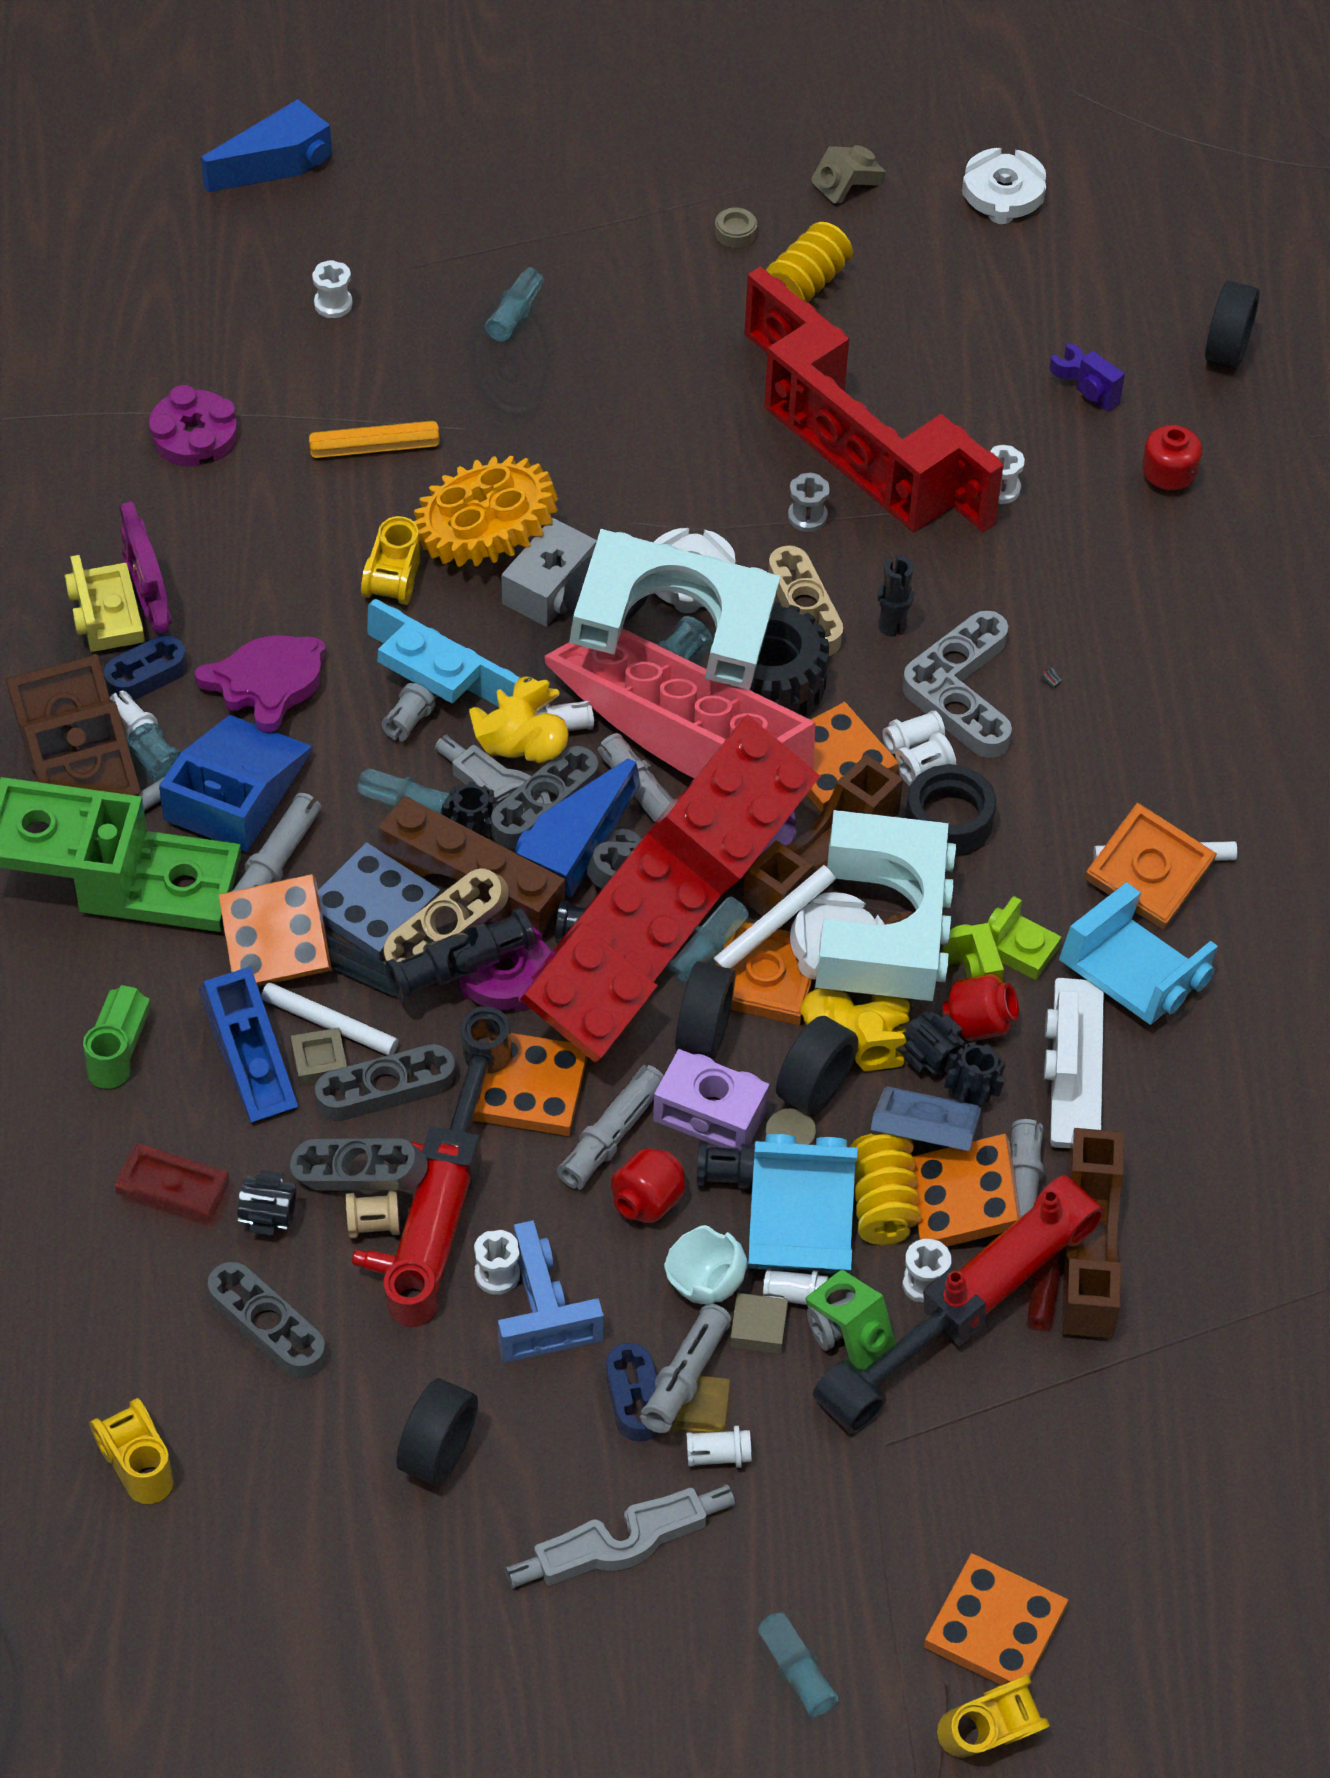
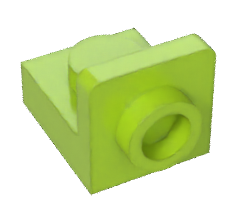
(1022, 942)
(975, 948)

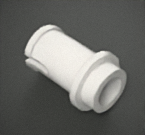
(131, 713)
(576, 715)
(912, 732)
(791, 1285)
(719, 1447)

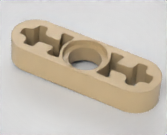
(806, 583)
(464, 888)

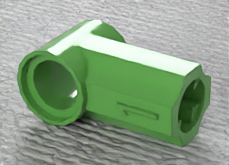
(115, 1037)

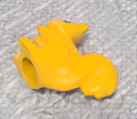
(517, 728)
(872, 1022)

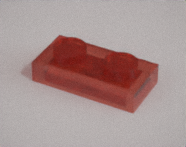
(172, 1182)

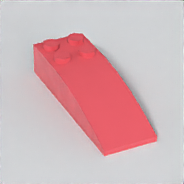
(670, 704)

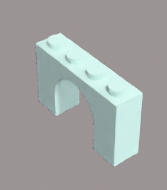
(632, 568)
(898, 956)

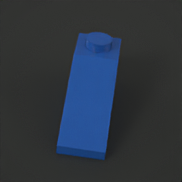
(270, 150)
(573, 828)
(248, 1043)

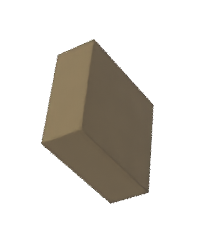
(317, 1054)
(758, 1323)

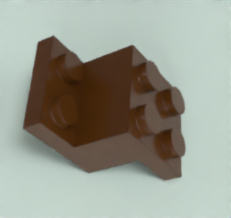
(73, 727)

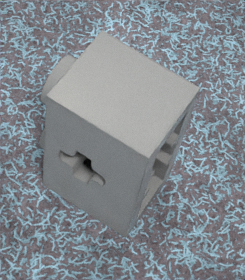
(540, 572)

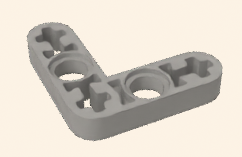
(948, 683)

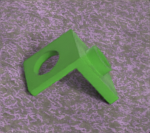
(862, 1320)

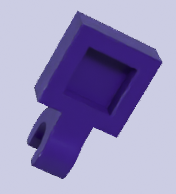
(1096, 376)

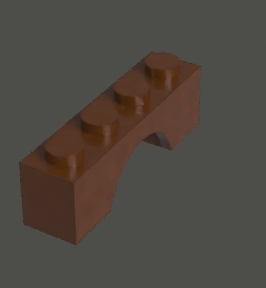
(437, 845)
(781, 868)
(1092, 1266)

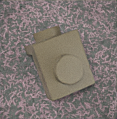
(846, 167)

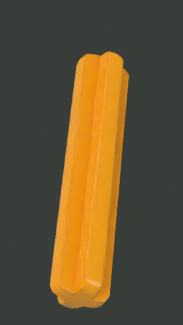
(374, 439)

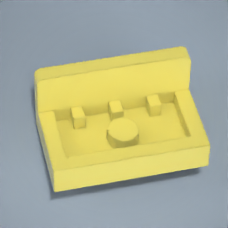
(106, 604)

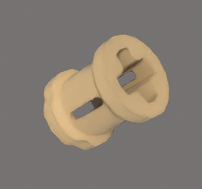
(372, 1214)

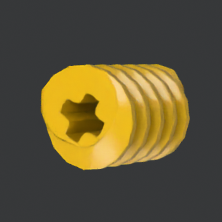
(812, 260)
(885, 1188)

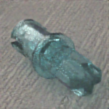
(514, 304)
(393, 789)
(709, 938)
(797, 1664)

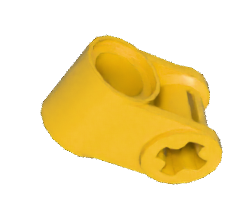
(393, 561)
(132, 1444)
(1000, 1718)

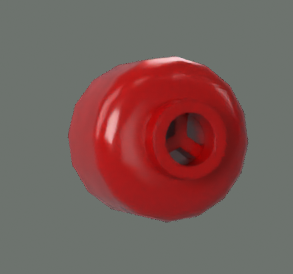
(1172, 457)
(982, 1007)
(648, 1185)

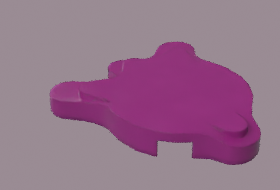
(144, 569)
(266, 675)

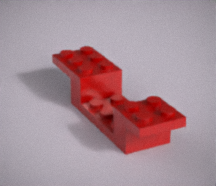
(806, 392)
(667, 887)

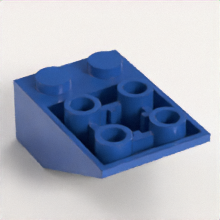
(231, 781)

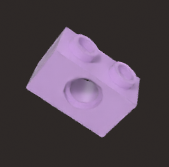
(726, 1122)

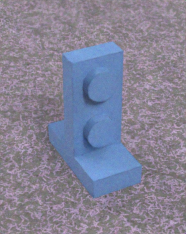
(551, 1323)

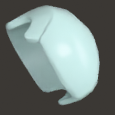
(706, 1265)

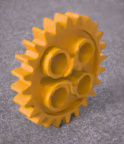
(485, 511)

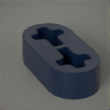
(145, 668)
(623, 1393)

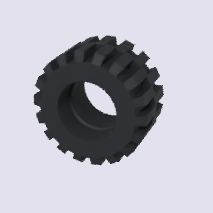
(802, 650)

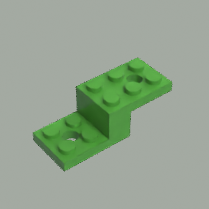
(112, 856)

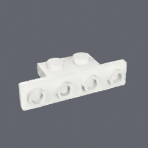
(1075, 1058)

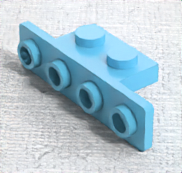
(434, 659)

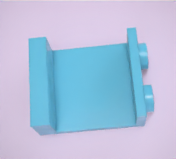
(1131, 961)
(802, 1205)

